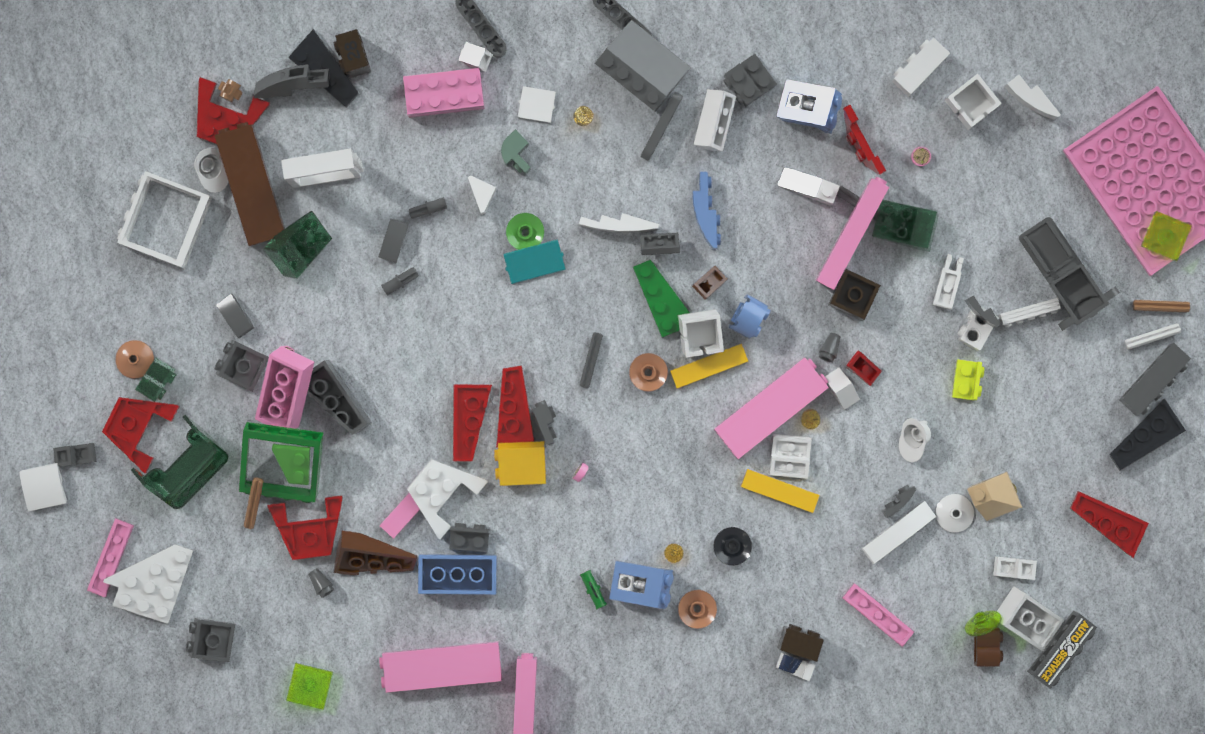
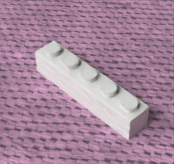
(1029, 312)

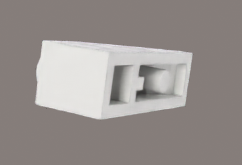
(809, 186)

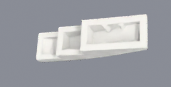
(626, 224)
(898, 532)

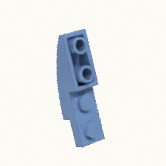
(706, 218)

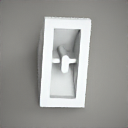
(483, 193)
(842, 388)

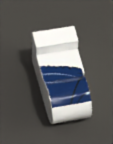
(795, 666)

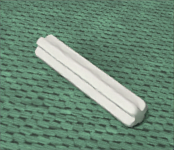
(1153, 336)

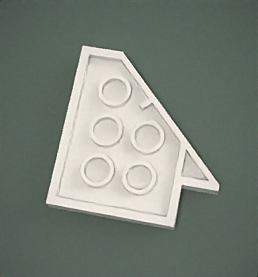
(152, 584)

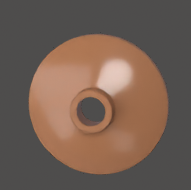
(144, 359)
(655, 364)
(697, 619)

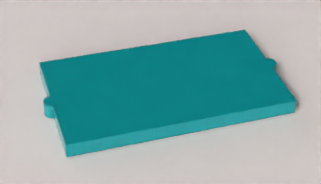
(534, 261)

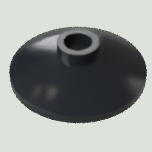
(740, 553)

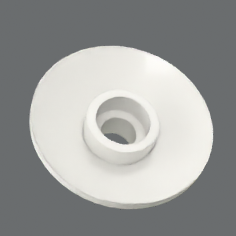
(945, 510)

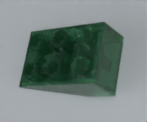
(906, 225)
(298, 245)

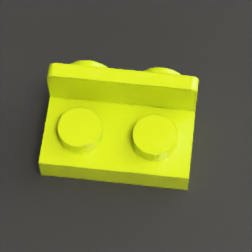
(967, 380)

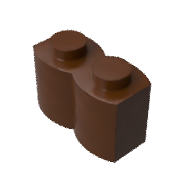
(987, 649)

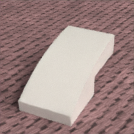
(1014, 568)

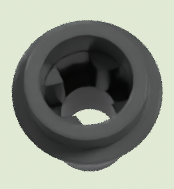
(830, 348)
(321, 583)

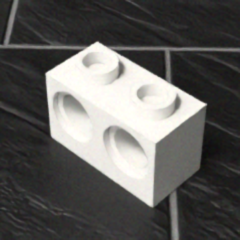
(982, 332)

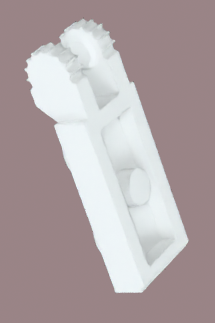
(948, 284)

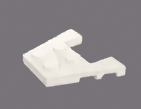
(435, 486)

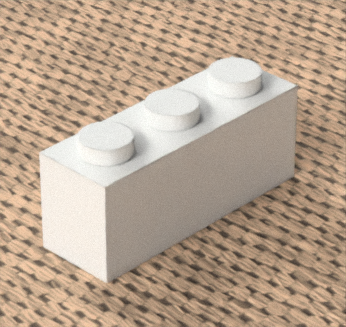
(920, 66)
(715, 120)

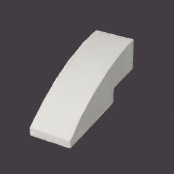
(1032, 98)

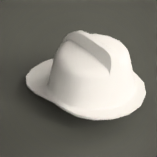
(211, 170)
(913, 439)

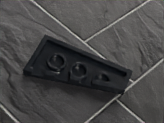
(317, 56)
(1149, 435)

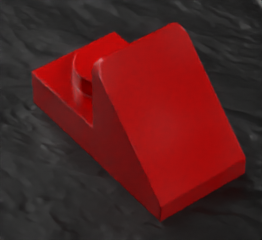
(863, 368)

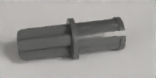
(428, 208)
(400, 280)

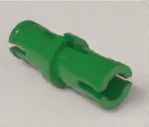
(598, 601)

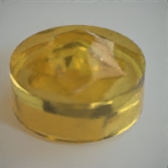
(583, 116)
(810, 419)
(673, 553)

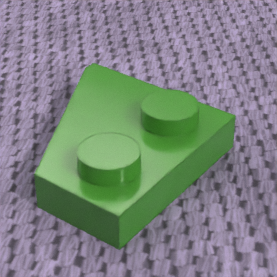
(294, 462)

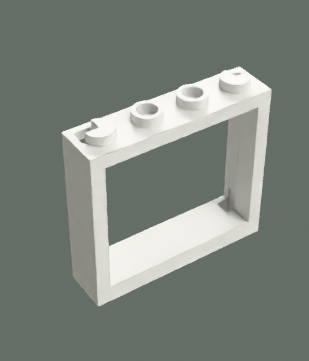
(322, 168)
(194, 228)

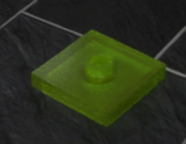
(1166, 236)
(309, 686)

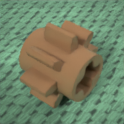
(230, 90)

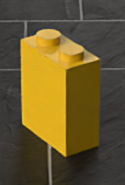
(520, 463)

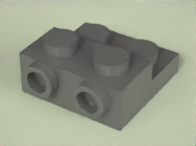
(749, 80)
(241, 365)
(544, 417)
(210, 640)

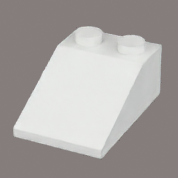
(1029, 618)

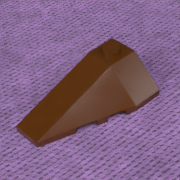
(363, 554)

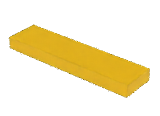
(709, 366)
(780, 490)

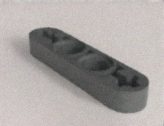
(624, 16)
(482, 24)
(661, 126)

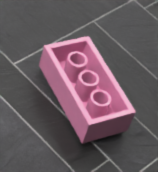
(443, 92)
(284, 389)

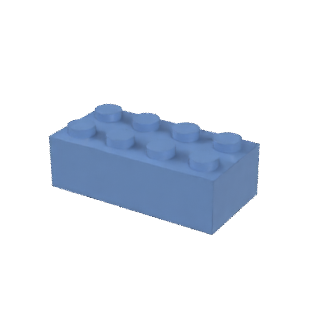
(457, 574)

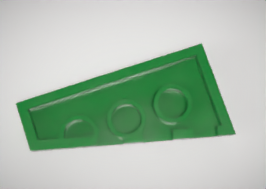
(660, 298)

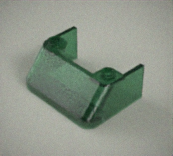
(189, 471)

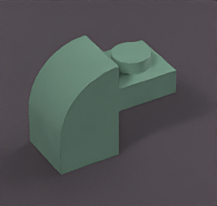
(512, 148)

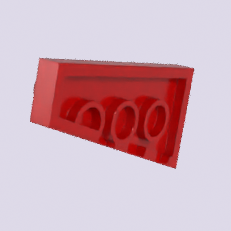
(514, 411)
(468, 415)
(1116, 525)

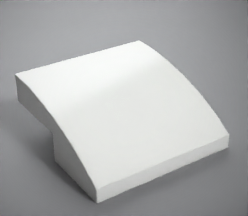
(790, 456)
(42, 487)

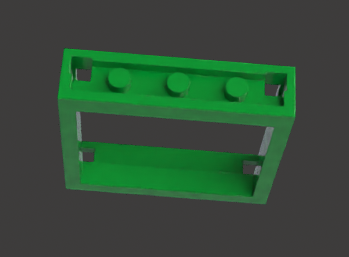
(287, 436)

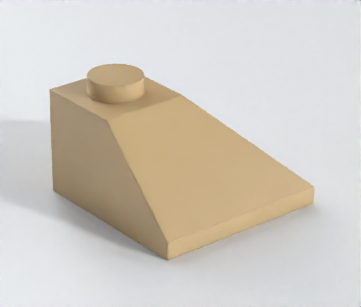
(994, 496)

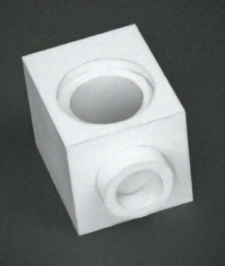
(475, 57)

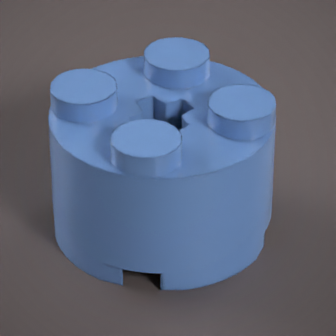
(749, 317)

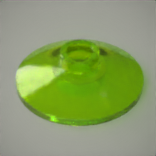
(983, 623)

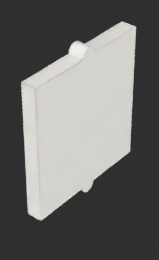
(536, 104)

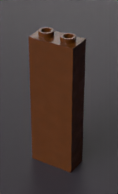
(250, 183)

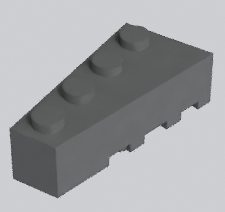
(336, 398)

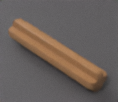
(1165, 306)
(253, 503)

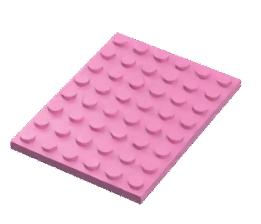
(1144, 165)

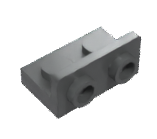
(659, 243)
(469, 538)

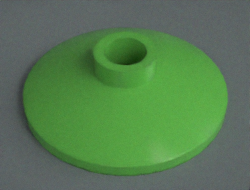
(518, 224)

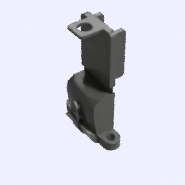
(1064, 273)

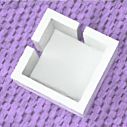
(973, 101)
(700, 330)

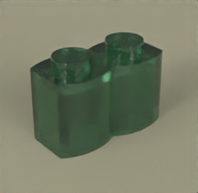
(156, 379)

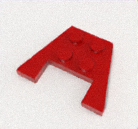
(216, 117)
(856, 138)
(129, 422)
(308, 537)

